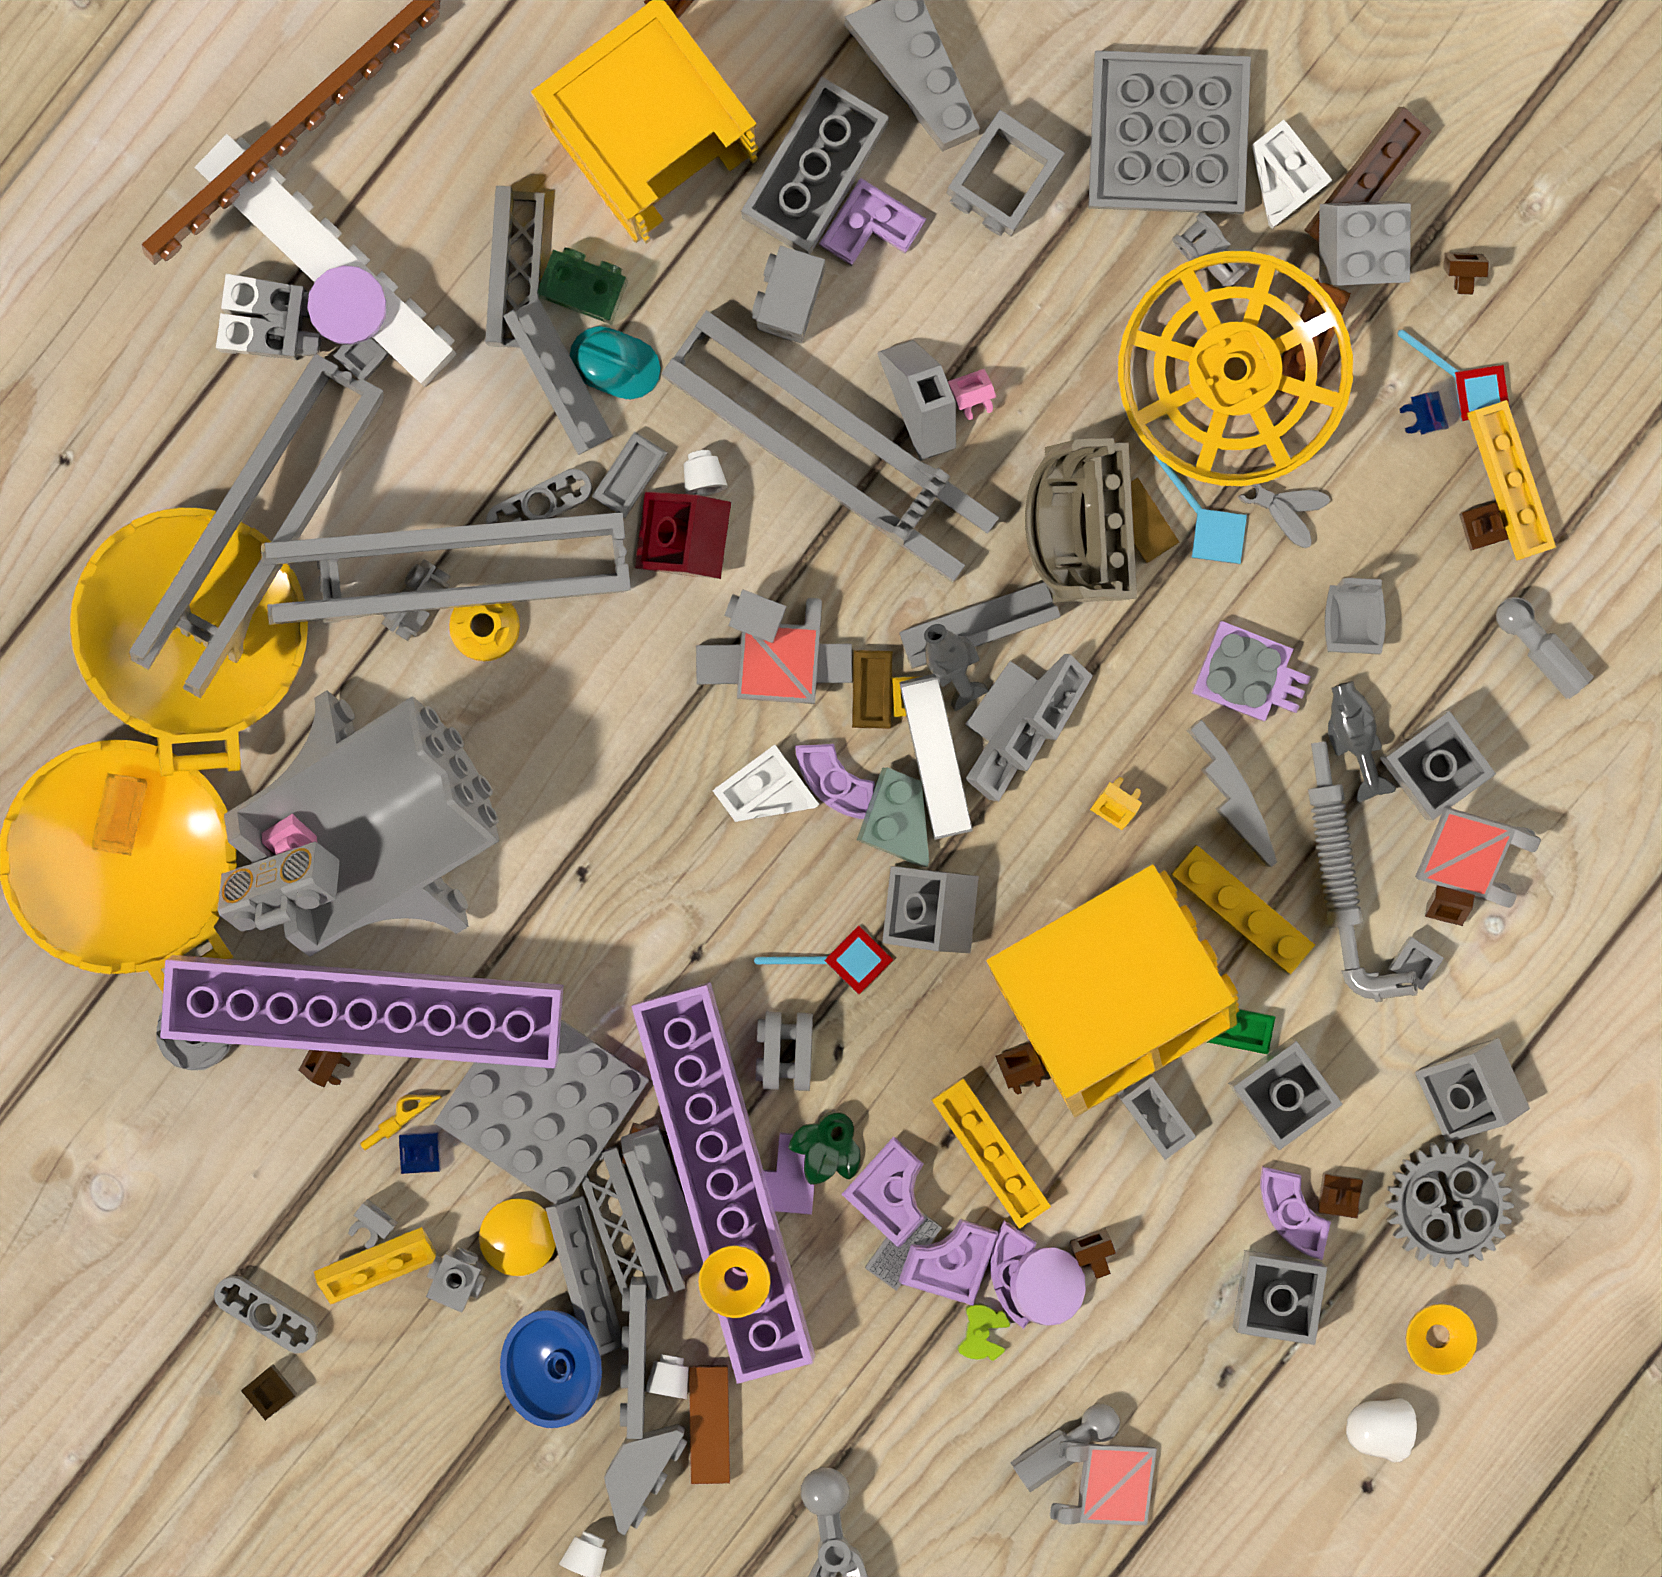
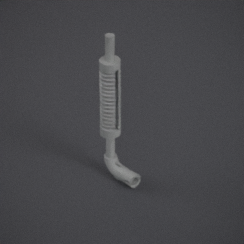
(1340, 884)

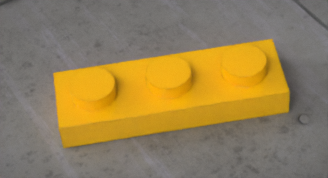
(375, 1265)

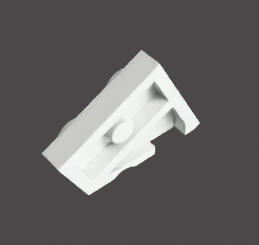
(1286, 172)
(764, 789)

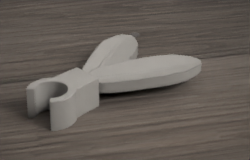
(1283, 509)

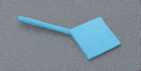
(1217, 533)

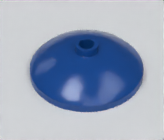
(535, 1369)

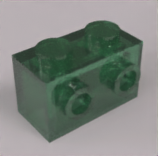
(582, 285)

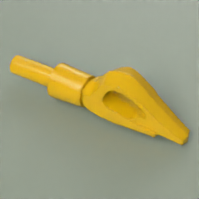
(402, 1116)

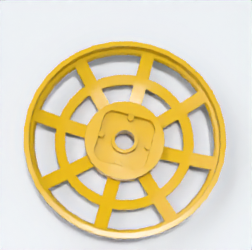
(1228, 395)

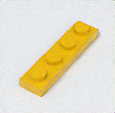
(1511, 480)
(1243, 909)
(991, 1153)

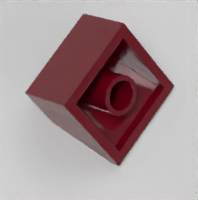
(683, 534)

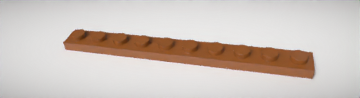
(282, 136)

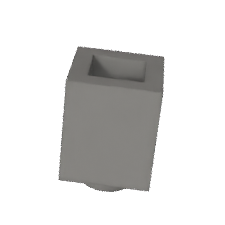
(755, 615)

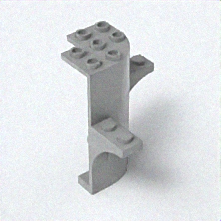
(386, 802)

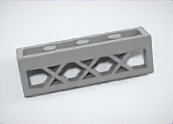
(501, 259)
(558, 376)
(987, 620)
(663, 1203)
(636, 1225)

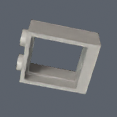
(1023, 139)

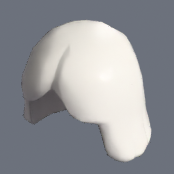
(1383, 1429)

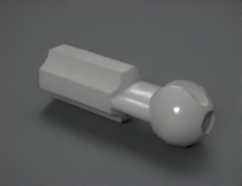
(1546, 650)
(1042, 1461)

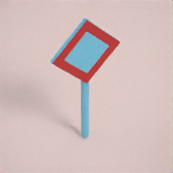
(1474, 387)
(855, 960)

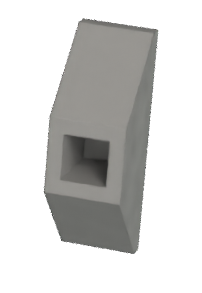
(921, 398)
(638, 1471)

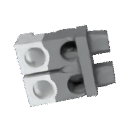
(280, 322)

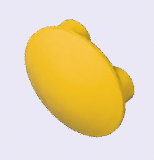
(517, 1237)

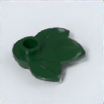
(827, 1154)

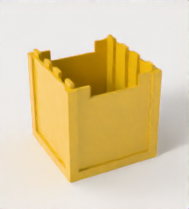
(644, 115)

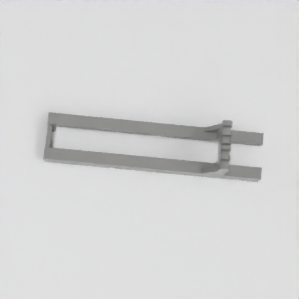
(932, 480)
(330, 550)
(175, 605)

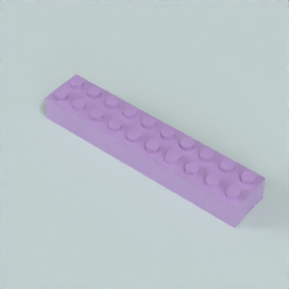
(361, 1011)
(722, 1171)

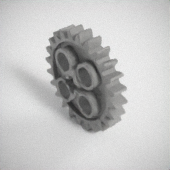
(1482, 1194)

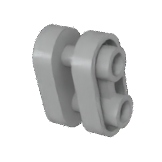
(771, 1032)

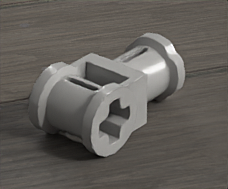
(1211, 242)

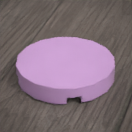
(347, 305)
(1047, 1286)

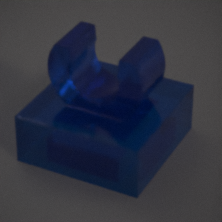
(1428, 412)
(419, 1152)

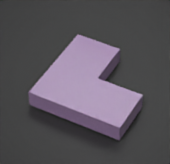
(866, 213)
(788, 1184)

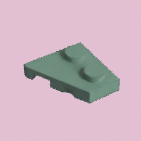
(897, 818)

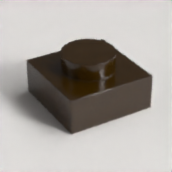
(269, 1392)

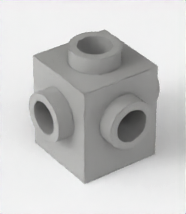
(452, 1292)

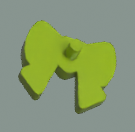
(975, 1343)

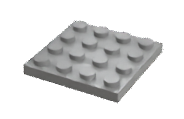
(1169, 132)
(542, 1120)

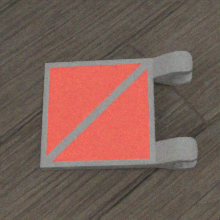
(782, 668)
(1469, 852)
(1113, 1484)

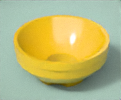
(493, 646)
(720, 1296)
(1454, 1353)

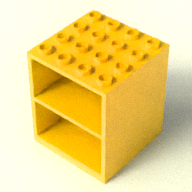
(1116, 989)

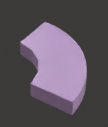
(832, 782)
(1290, 1214)
(1007, 1251)

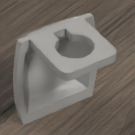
(1355, 616)

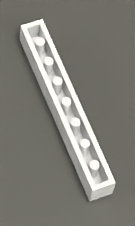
(317, 249)

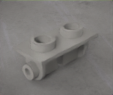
(418, 579)

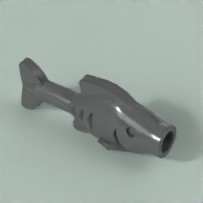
(948, 659)
(1354, 730)

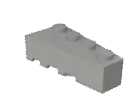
(914, 61)

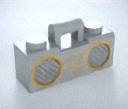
(275, 887)

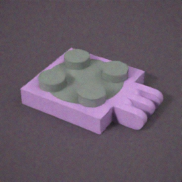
(1248, 673)

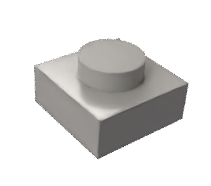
(361, 358)
(1416, 958)

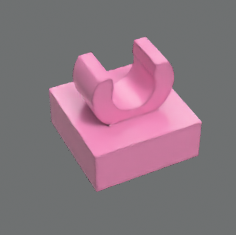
(972, 390)
(287, 835)

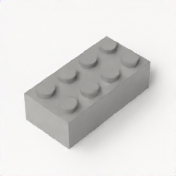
(815, 166)

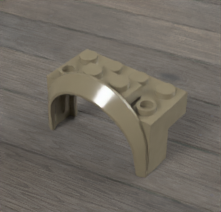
(1055, 528)

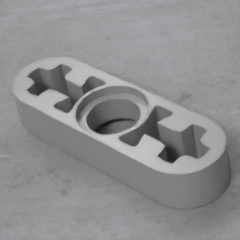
(561, 483)
(250, 1319)

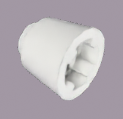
(703, 474)
(668, 1377)
(585, 1555)

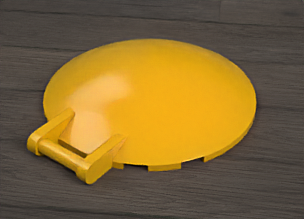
(119, 596)
(110, 907)

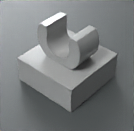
(374, 1220)

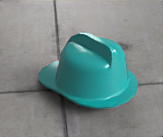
(615, 362)

